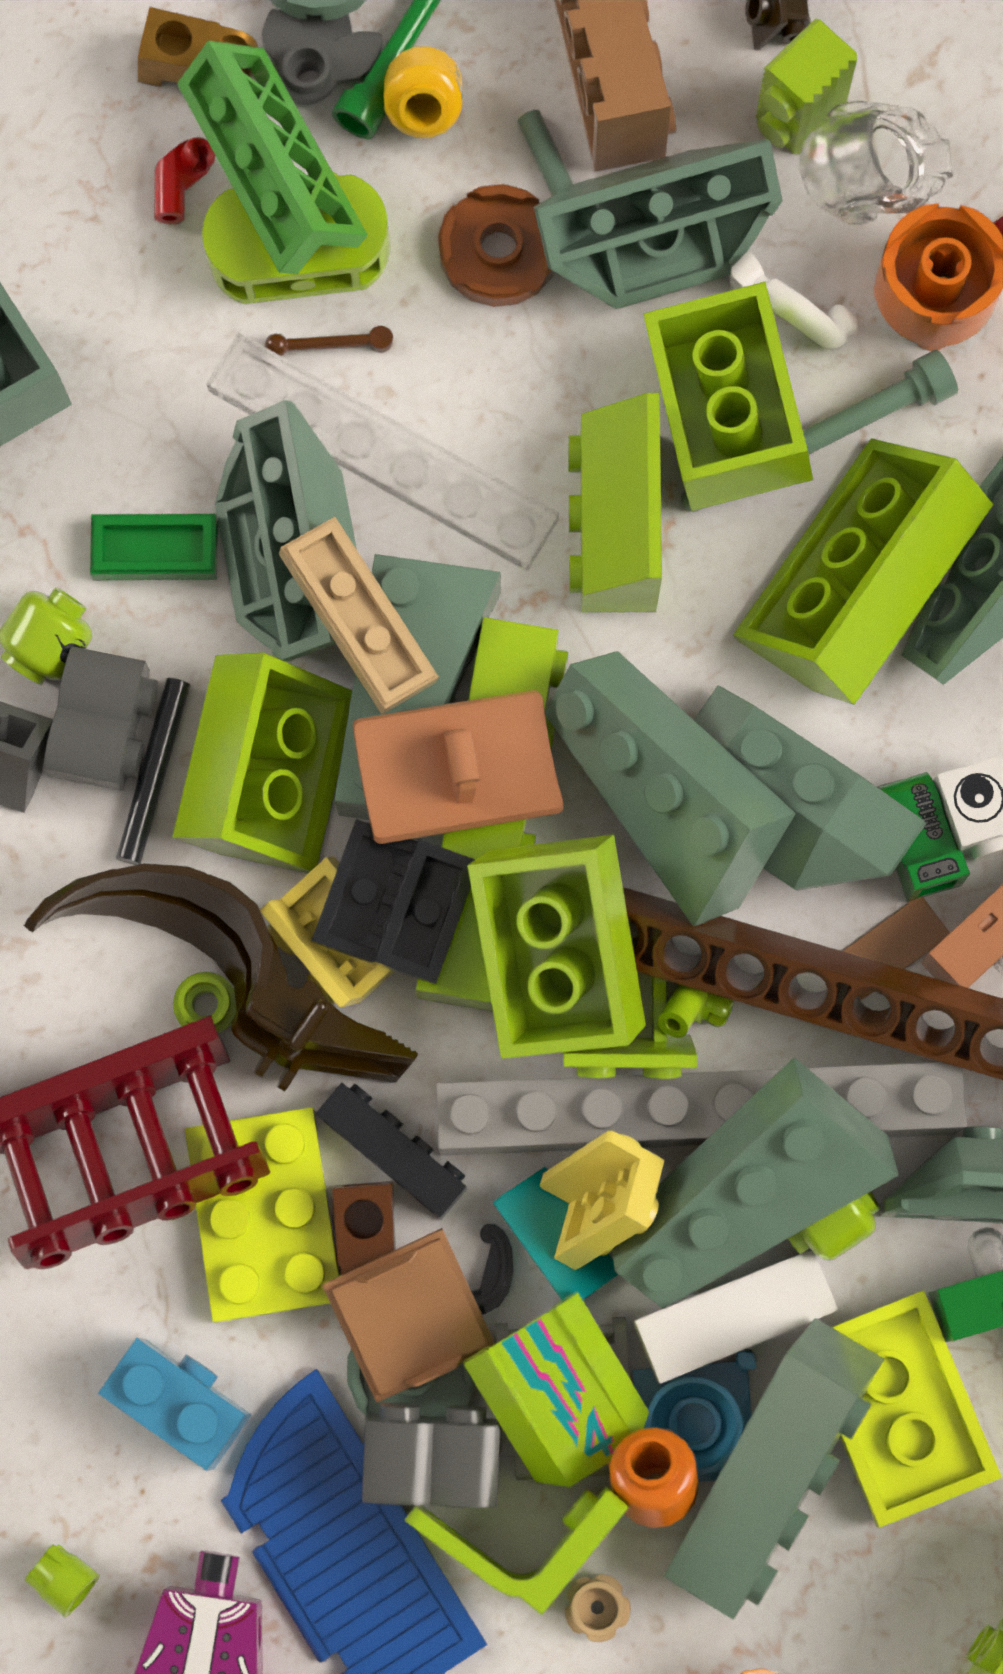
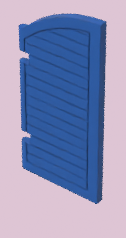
(343, 1566)

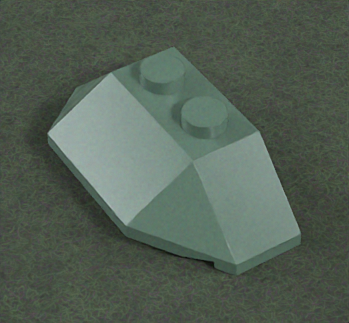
(661, 222)
(269, 494)
(841, 821)
(956, 1182)

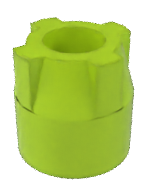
(62, 1579)

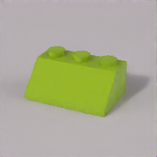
(617, 507)
(264, 762)

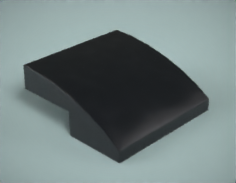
(395, 903)

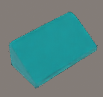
(537, 1223)

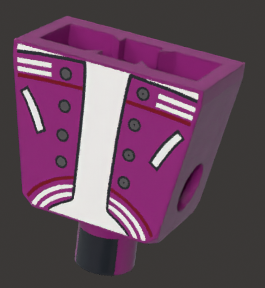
(205, 1626)

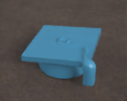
(702, 1407)

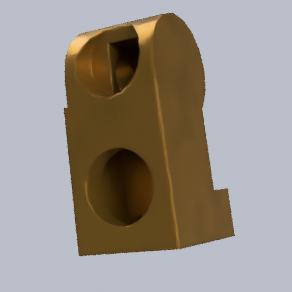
(175, 40)

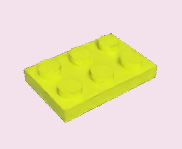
(276, 1240)
(921, 1430)

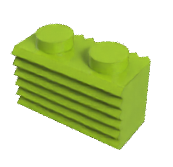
(804, 85)

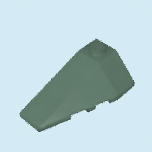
(967, 610)

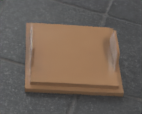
(408, 1315)

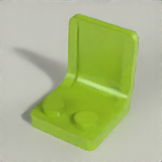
(589, 1523)

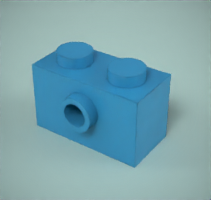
(176, 1402)

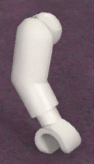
(825, 329)

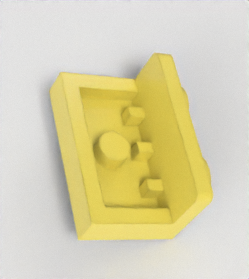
(292, 926)
(608, 1195)

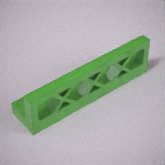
(259, 154)

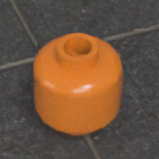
(654, 1477)

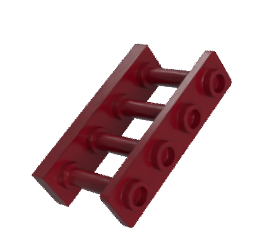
(128, 1080)

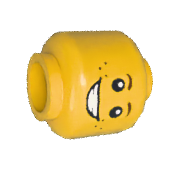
(423, 92)

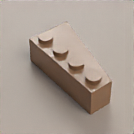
(617, 80)

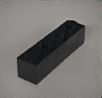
(389, 1149)

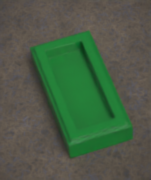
(154, 546)

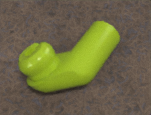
(691, 1006)

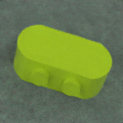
(248, 273)

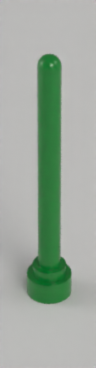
(361, 108)

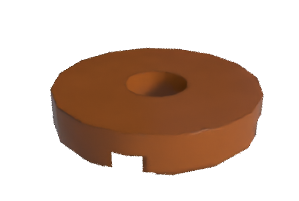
(485, 277)

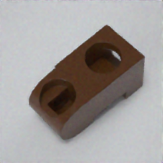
(363, 1222)

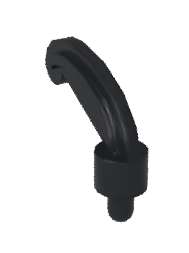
(497, 1272)

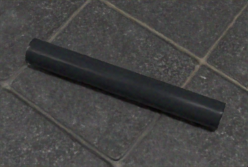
(153, 771)

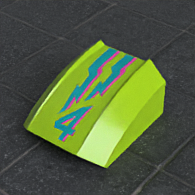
(559, 1393)

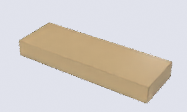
(358, 615)

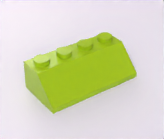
(865, 568)

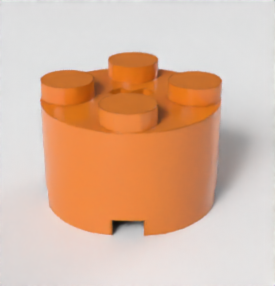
(923, 249)

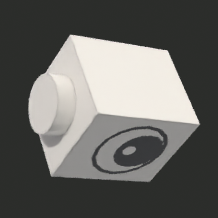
(974, 807)

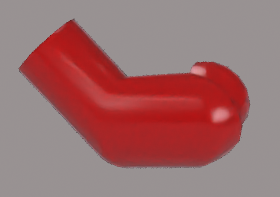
(176, 174)

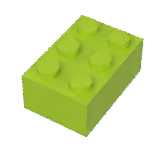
(728, 396)
(557, 947)

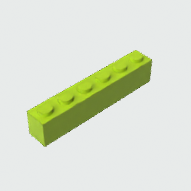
(508, 661)

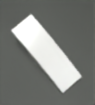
(735, 1316)

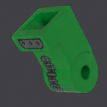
(933, 858)

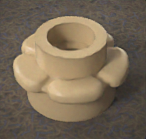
(597, 1626)

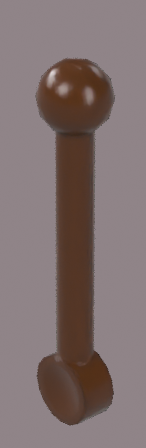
(379, 339)

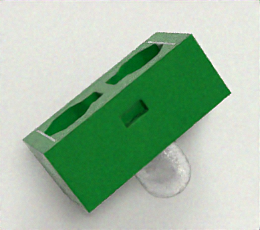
(975, 1303)

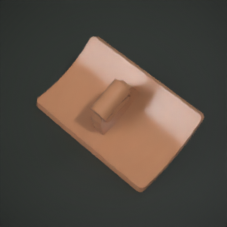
(456, 766)

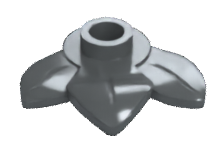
(320, 47)

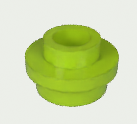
(201, 984)

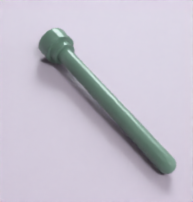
(927, 381)

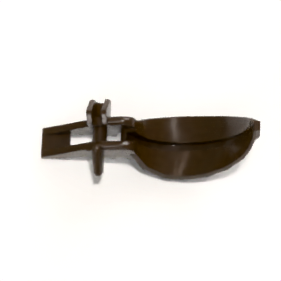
(216, 917)

